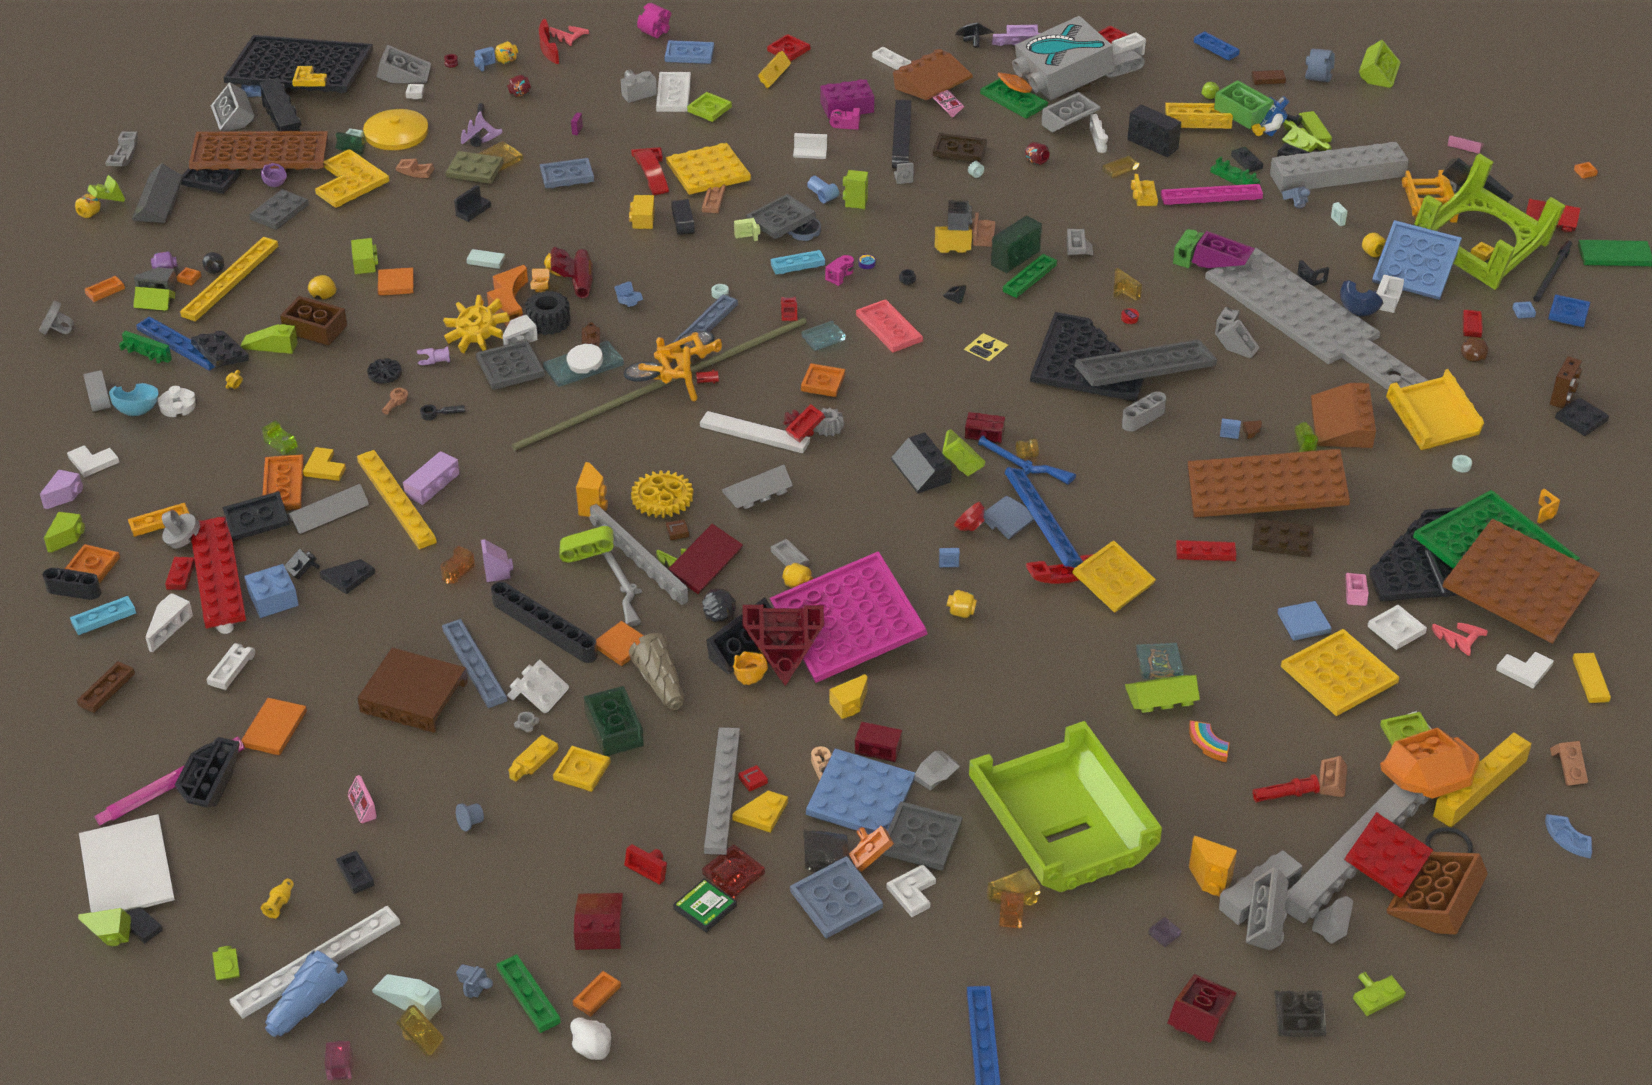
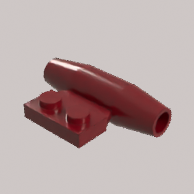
(579, 269)

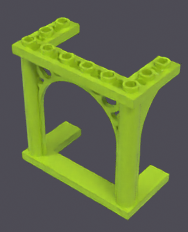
(1504, 257)

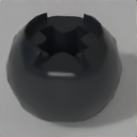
(212, 257)

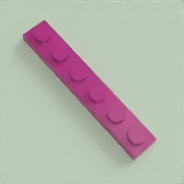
(1211, 194)

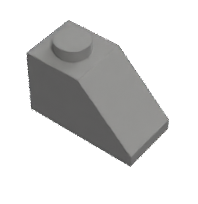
(1238, 339)

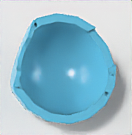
(135, 402)

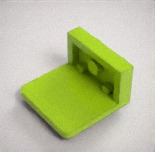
(961, 454)

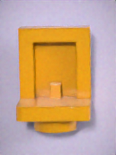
(540, 279)

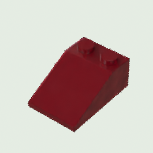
(598, 921)
(1201, 1008)

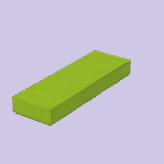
(1315, 126)

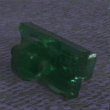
(351, 142)

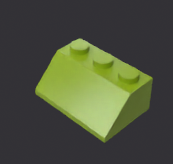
(1379, 65)
(1163, 692)

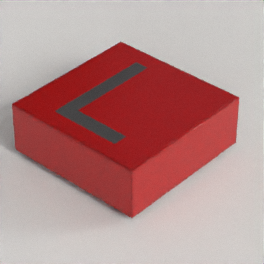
(753, 778)

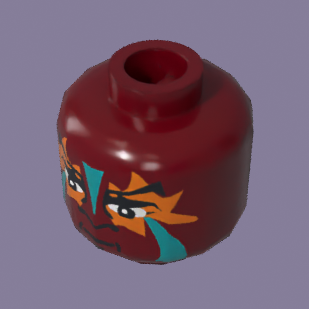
(519, 85)
(1037, 153)

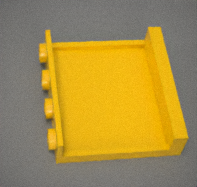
(1435, 411)

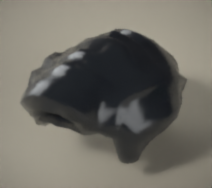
(718, 605)

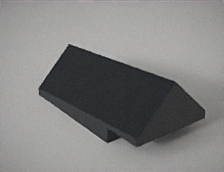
(1458, 172)
(732, 641)

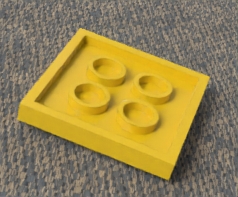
(1114, 576)

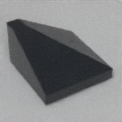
(955, 293)

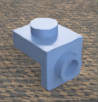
(484, 57)
(627, 295)

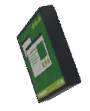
(705, 905)

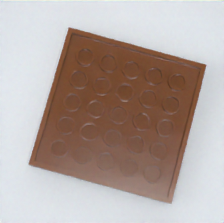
(1521, 580)

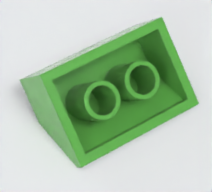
(1243, 103)

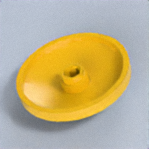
(396, 129)

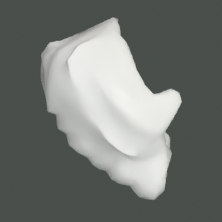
(591, 1038)

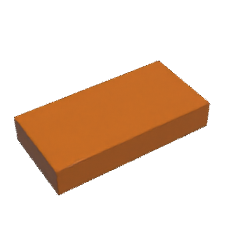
(104, 288)
(596, 993)

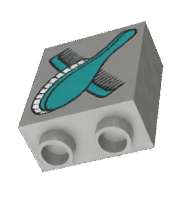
(1063, 58)

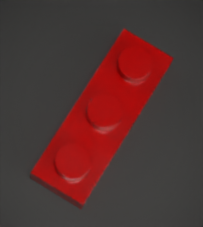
(1205, 550)

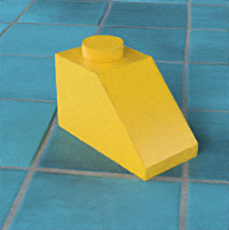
(849, 696)

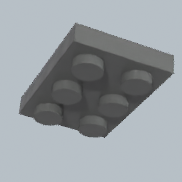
(279, 209)

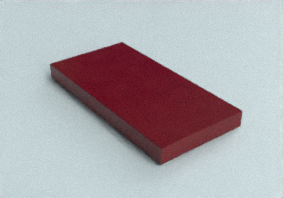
(705, 558)

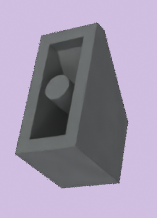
(157, 278)

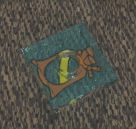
(1159, 660)

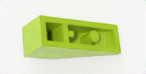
(272, 339)

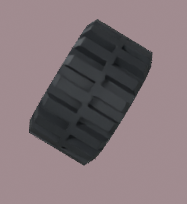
(548, 312)

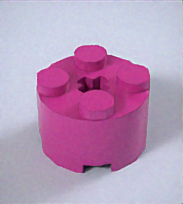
(654, 20)

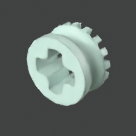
(976, 169)

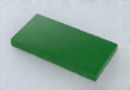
(1020, 103)
(1615, 252)

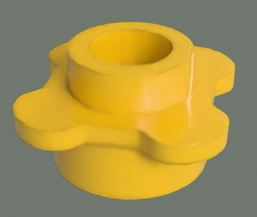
(234, 380)

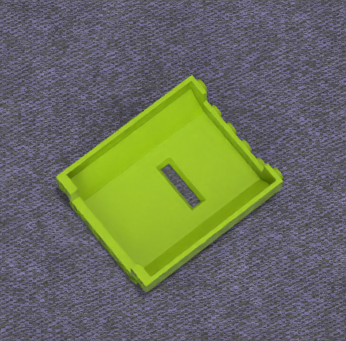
(1062, 790)

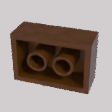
(315, 320)

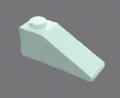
(409, 991)

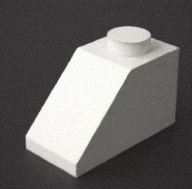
(520, 330)

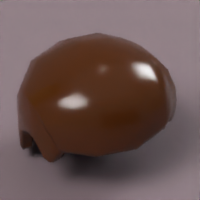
(1474, 349)

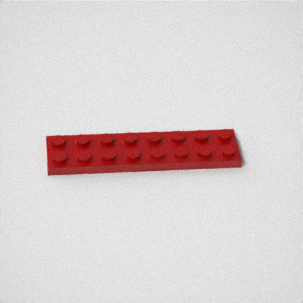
(217, 574)

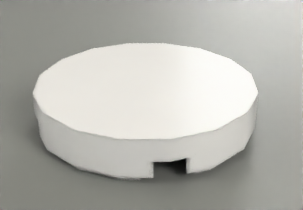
(584, 358)

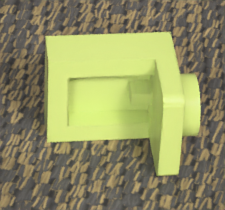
(746, 228)

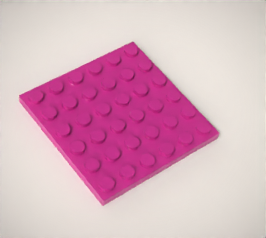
(862, 615)

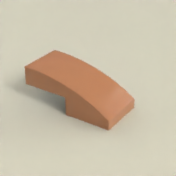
(412, 168)

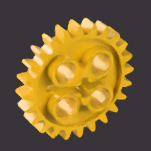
(662, 494)

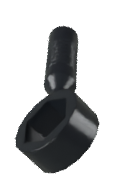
(446, 410)

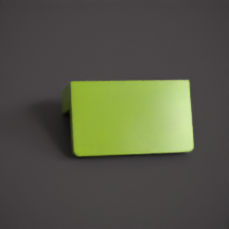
(153, 298)

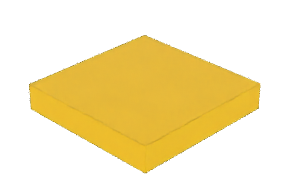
(581, 768)

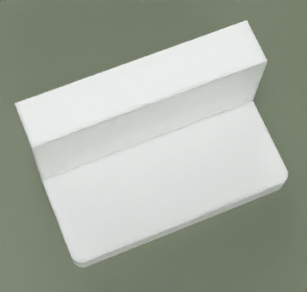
(810, 146)

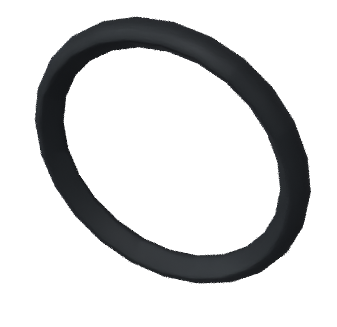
(1450, 829)

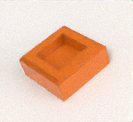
(1585, 170)
(188, 276)

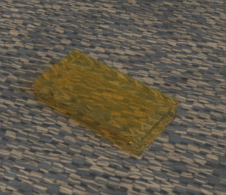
(1120, 166)

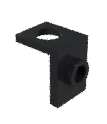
(1310, 276)

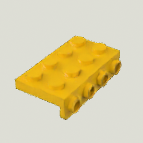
(1198, 115)

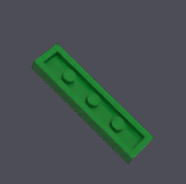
(1029, 275)
(528, 993)

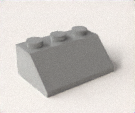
(232, 108)
(1067, 111)
(759, 487)
(1268, 909)

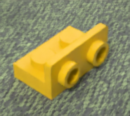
(1144, 192)

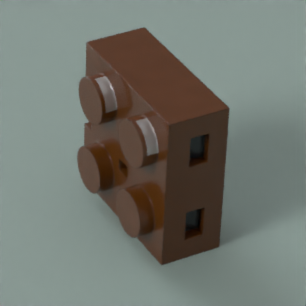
(1566, 382)

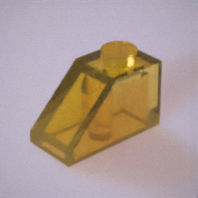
(1017, 882)

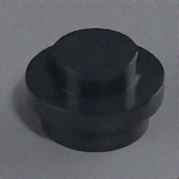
(907, 277)

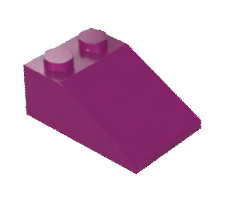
(1219, 251)

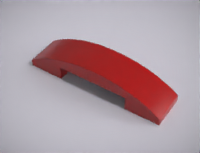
(548, 49)
(652, 171)
(1053, 574)

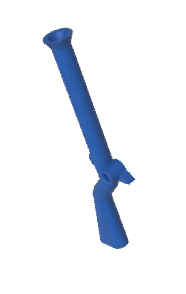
(1064, 476)

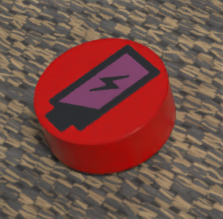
(1130, 316)

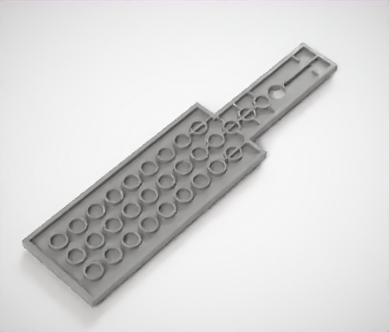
(1310, 318)

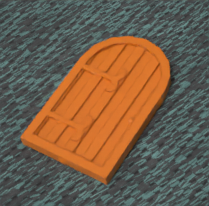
(1015, 82)

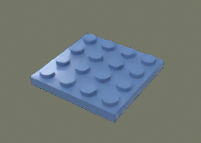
(1419, 258)
(859, 792)

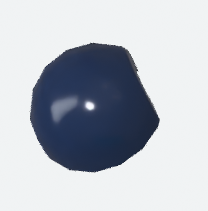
(1359, 303)

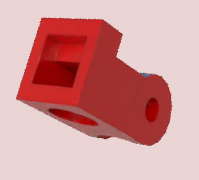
(789, 309)

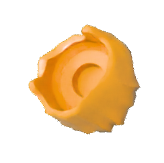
(750, 667)

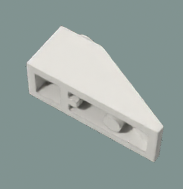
(167, 619)

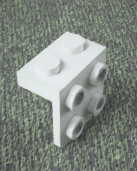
(539, 686)

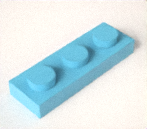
(797, 262)
(103, 615)

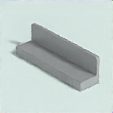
(328, 509)

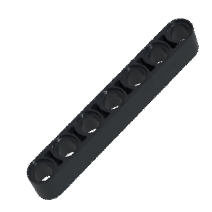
(901, 133)
(544, 622)

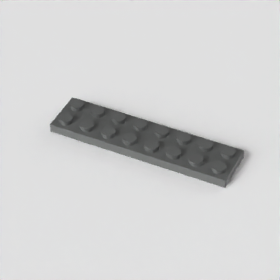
(1145, 362)

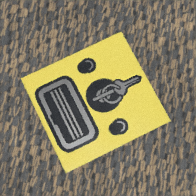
(986, 347)

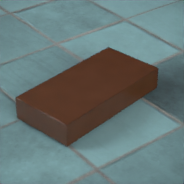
(1268, 77)

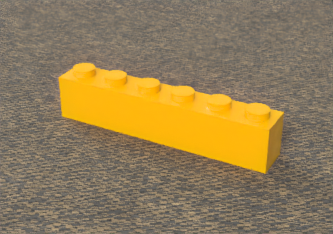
(1490, 774)

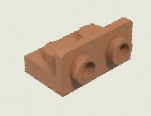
(982, 231)

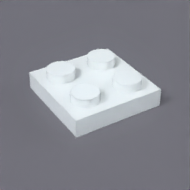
(1397, 627)

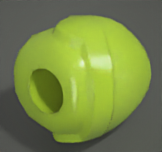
(1209, 90)

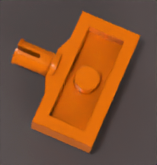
(870, 847)

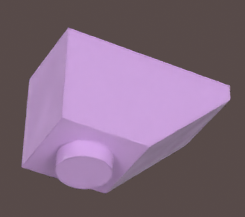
(61, 489)
(496, 562)

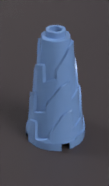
(312, 985)

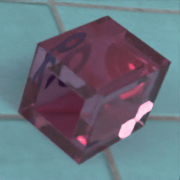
(338, 1060)

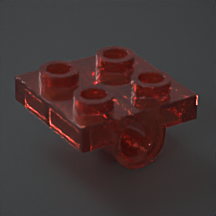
(733, 871)

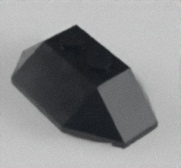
(208, 772)

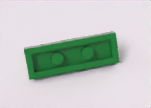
(1233, 174)
(146, 347)

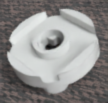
(177, 401)

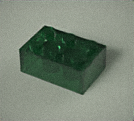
(1016, 244)
(613, 721)

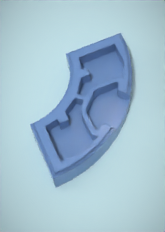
(1567, 836)

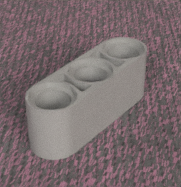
(1126, 63)
(97, 391)
(1144, 411)

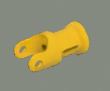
(278, 897)

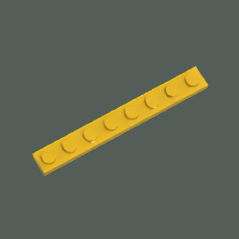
(229, 279)
(396, 499)

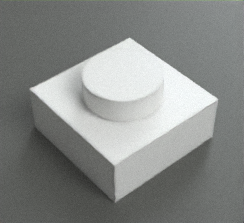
(415, 91)

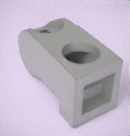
(1226, 317)

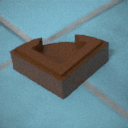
(1251, 428)

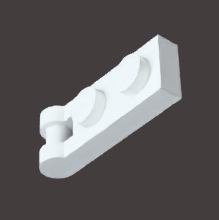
(1098, 133)
(230, 666)

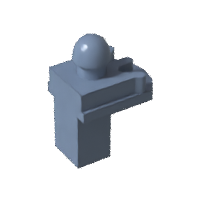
(1299, 196)
(474, 980)

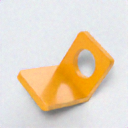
(1549, 510)

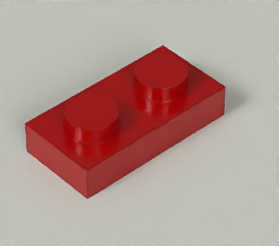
(180, 573)

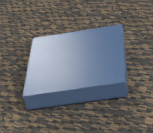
(1304, 620)

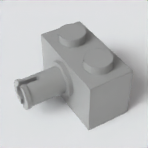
(638, 86)

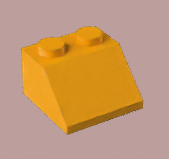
(590, 490)
(1212, 865)

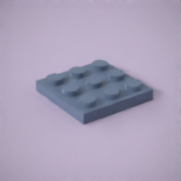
(836, 897)

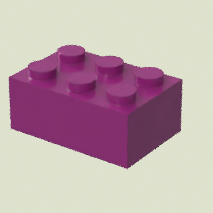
(847, 97)

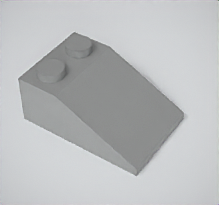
(402, 67)

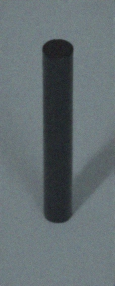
(1437, 573)

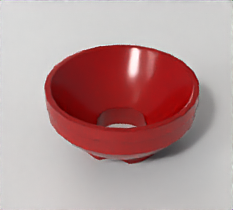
(971, 518)

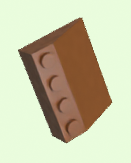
(930, 75)
(1344, 416)
(1441, 892)

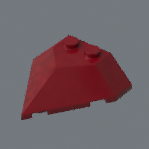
(783, 634)

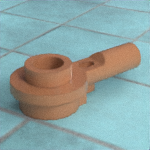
(398, 397)

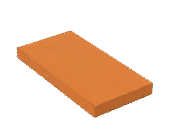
(285, 476)

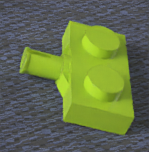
(1377, 994)

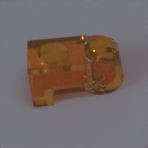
(457, 565)

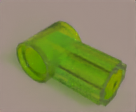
(1306, 437)

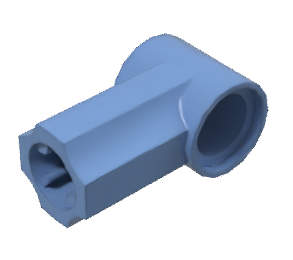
(822, 189)

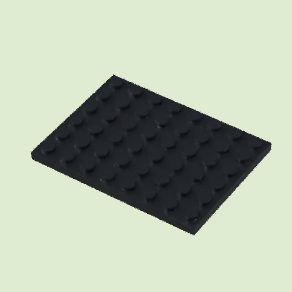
(278, 57)

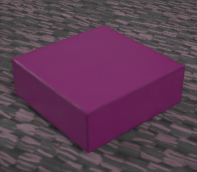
(576, 123)

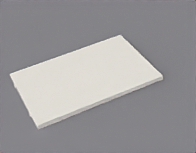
(126, 865)

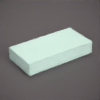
(485, 258)

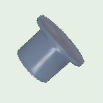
(468, 815)

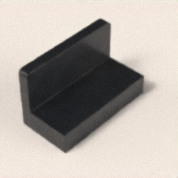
(471, 204)

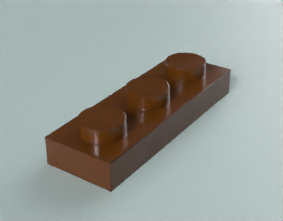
(105, 687)

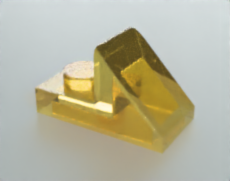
(1126, 284)

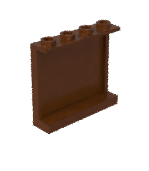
(411, 689)

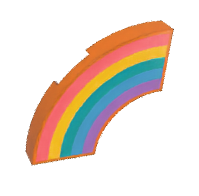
(1206, 740)

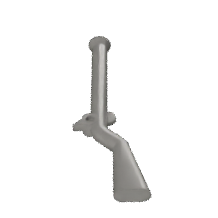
(630, 615)

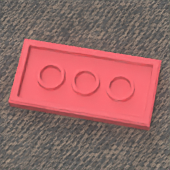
(889, 325)

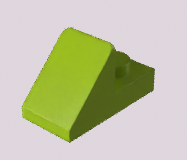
(108, 191)

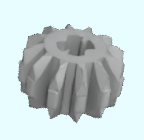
(831, 424)

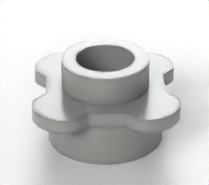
(526, 721)

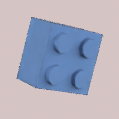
(271, 590)

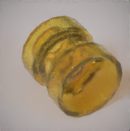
(1027, 448)

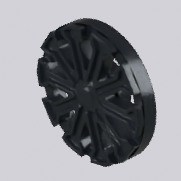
(378, 372)

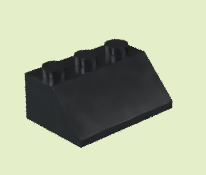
(922, 463)

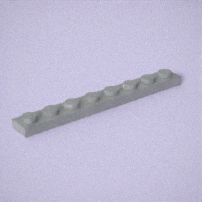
(641, 556)
(722, 791)

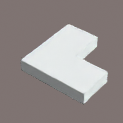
(89, 463)
(1526, 673)
(908, 889)

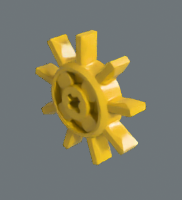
(475, 324)

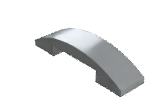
(125, 150)

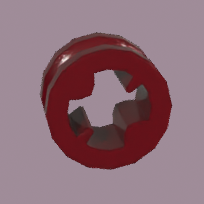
(451, 60)

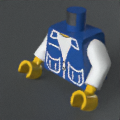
(1273, 119)

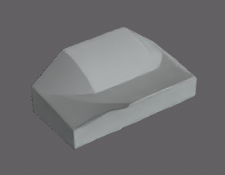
(1078, 243)
(935, 769)
(1334, 920)

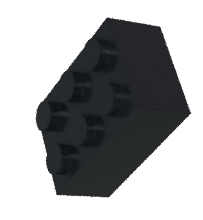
(1154, 130)

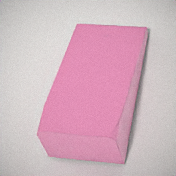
(1356, 589)

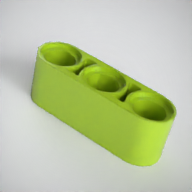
(586, 544)

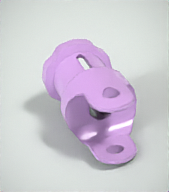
(434, 355)

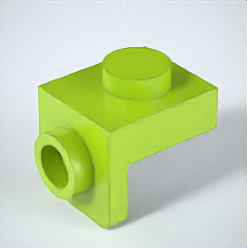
(226, 963)

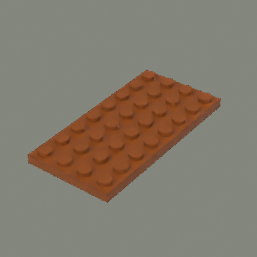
(258, 148)
(1268, 483)

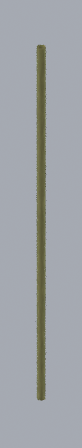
(655, 385)

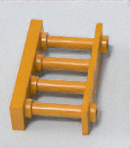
(1443, 189)

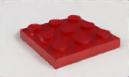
(1388, 855)

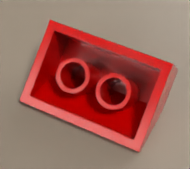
(1567, 221)

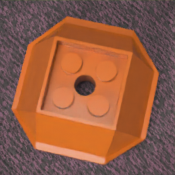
(1431, 763)

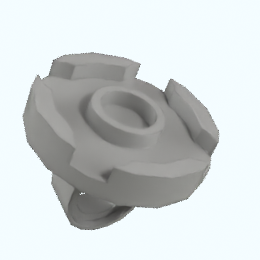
(54, 318)
(179, 528)

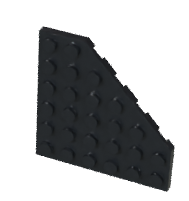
(1074, 339)
(1405, 569)

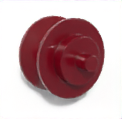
(789, 418)

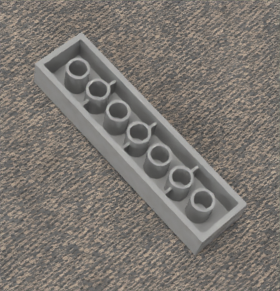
(1339, 166)

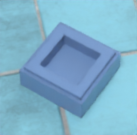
(1524, 309)
(1230, 428)
(949, 557)

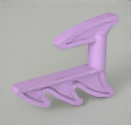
(479, 124)

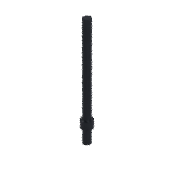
(1562, 253)

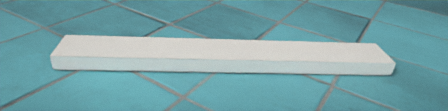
(335, 948)

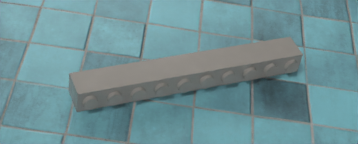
(1332, 870)

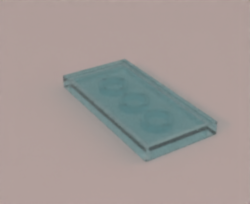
(562, 374)

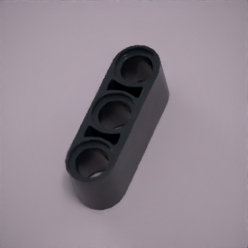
(682, 217)
(71, 583)

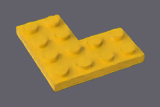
(354, 178)

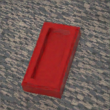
(1472, 323)

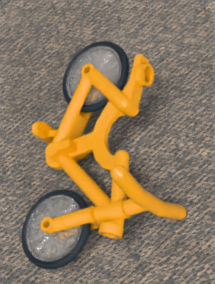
(688, 344)

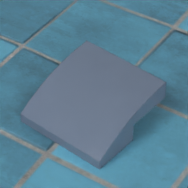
(1008, 517)

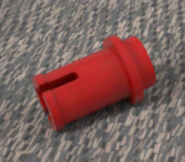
(704, 377)

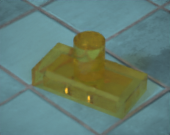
(419, 1030)

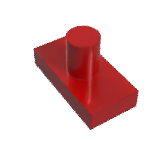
(805, 423)
(646, 864)

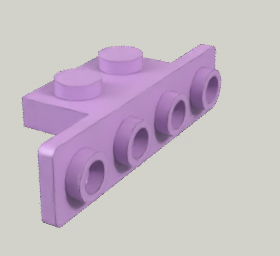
(1015, 34)

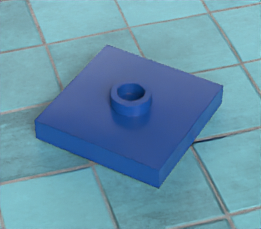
(1569, 310)

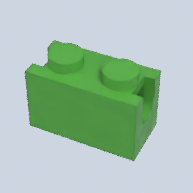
(1186, 246)

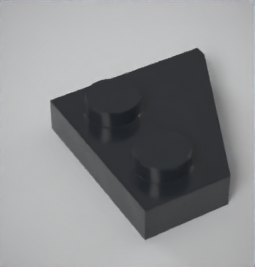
(348, 575)

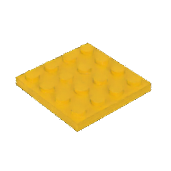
(708, 168)
(1339, 672)

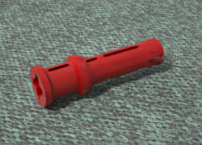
(1295, 787)

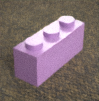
(431, 478)

